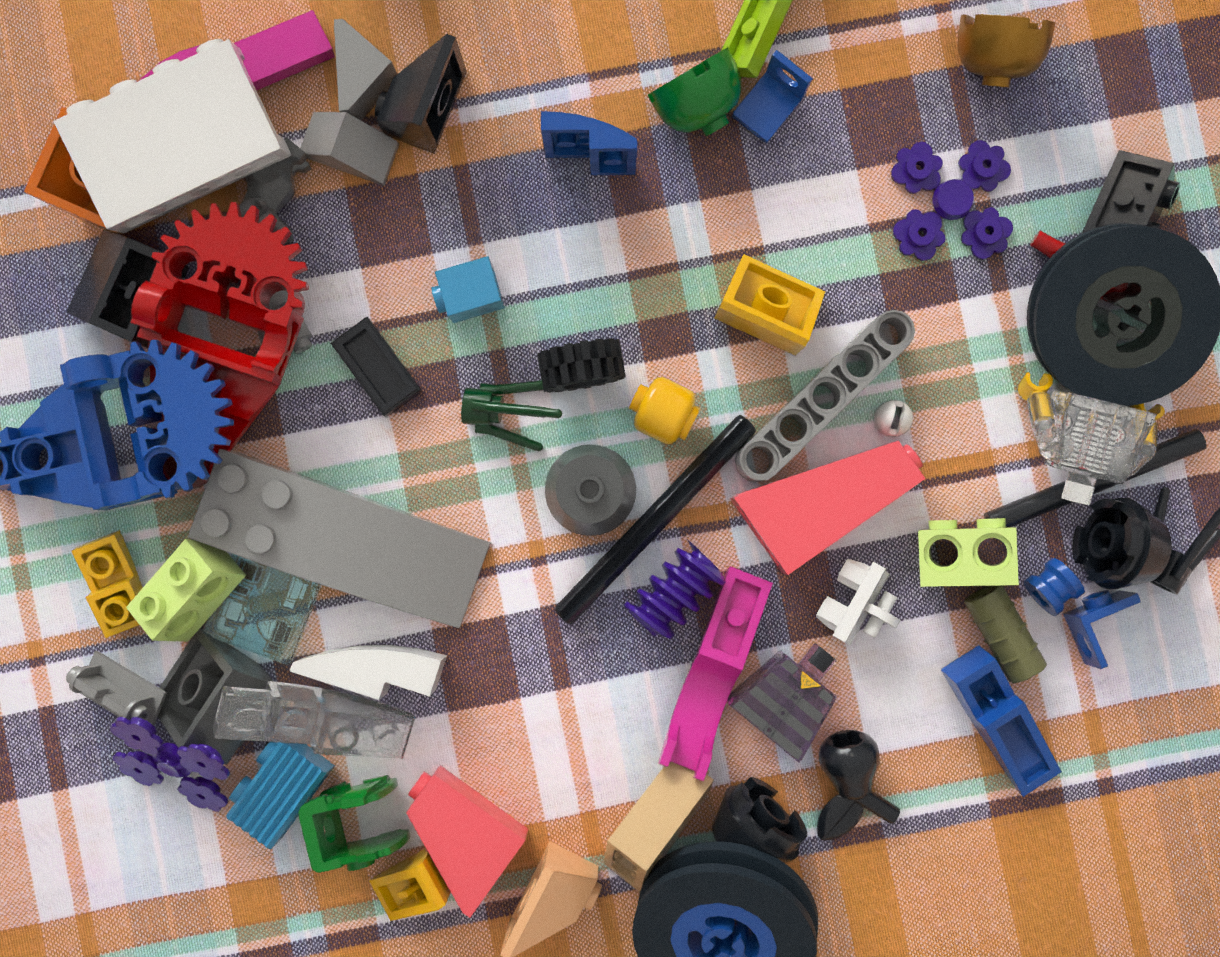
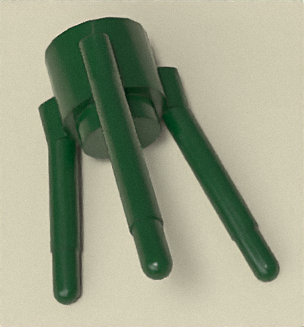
(484, 408)

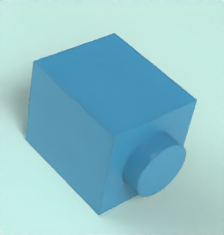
(467, 290)

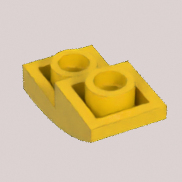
(111, 580)

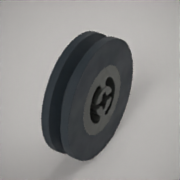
(1157, 270)

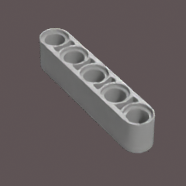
(842, 384)

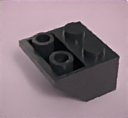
(111, 283)

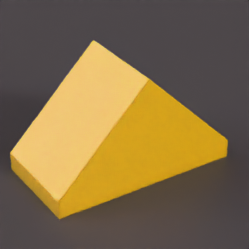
(411, 887)

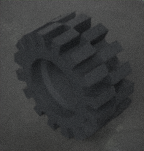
(581, 365)

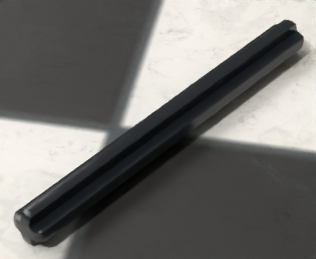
(655, 519)

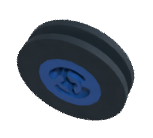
(711, 884)

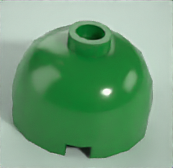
(700, 95)

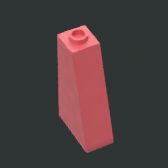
(821, 505)

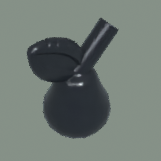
(851, 764)

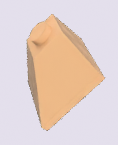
(552, 899)

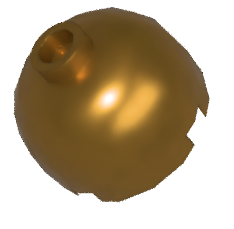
(1002, 46)

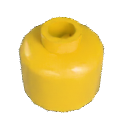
(664, 410)

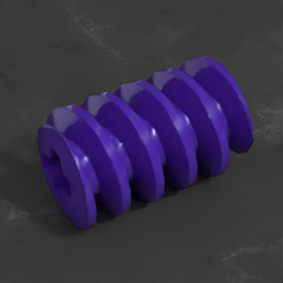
(675, 592)

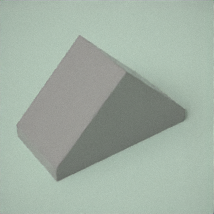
(360, 71)
(349, 146)

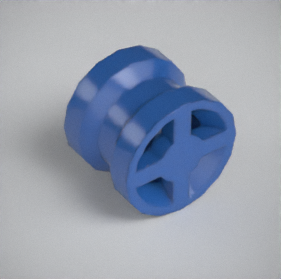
(1054, 586)

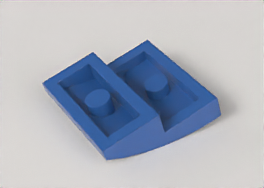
(578, 136)

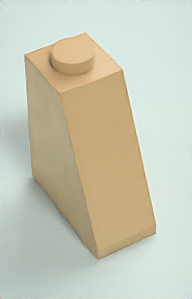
(655, 823)

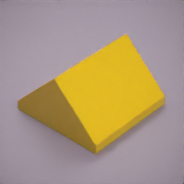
(770, 305)

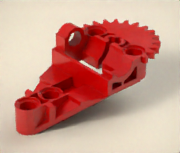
(226, 252)

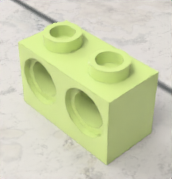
(968, 567)
(185, 591)

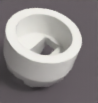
(885, 414)

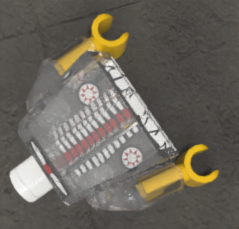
(1089, 436)

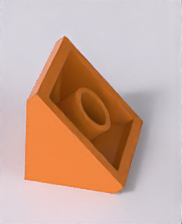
(59, 183)

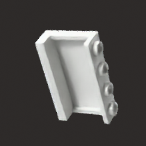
(171, 136)

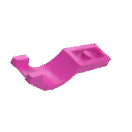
(278, 50)
(714, 671)

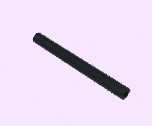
(1050, 498)

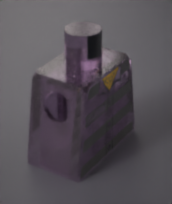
(787, 699)

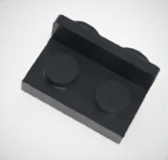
(1134, 192)

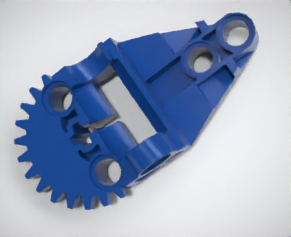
(79, 439)

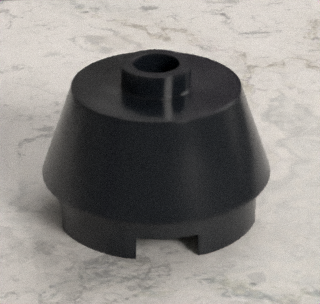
(1121, 544)
(756, 820)

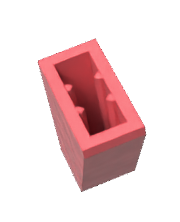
(463, 835)

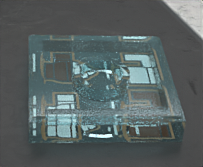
(265, 612)

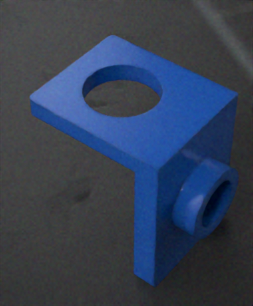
(773, 98)
(1094, 608)

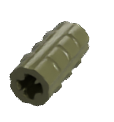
(1005, 633)

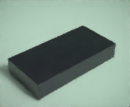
(376, 367)

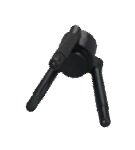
(1179, 564)

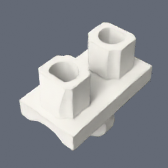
(848, 620)

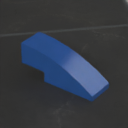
(1001, 719)

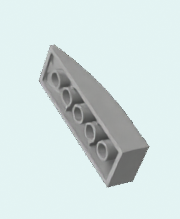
(338, 539)

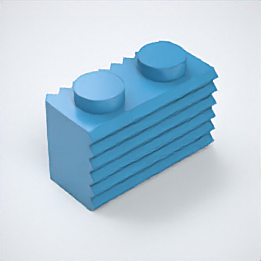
(281, 786)

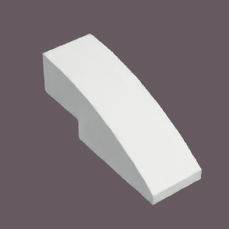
(373, 668)

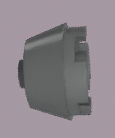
(590, 490)

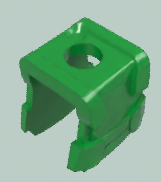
(329, 849)

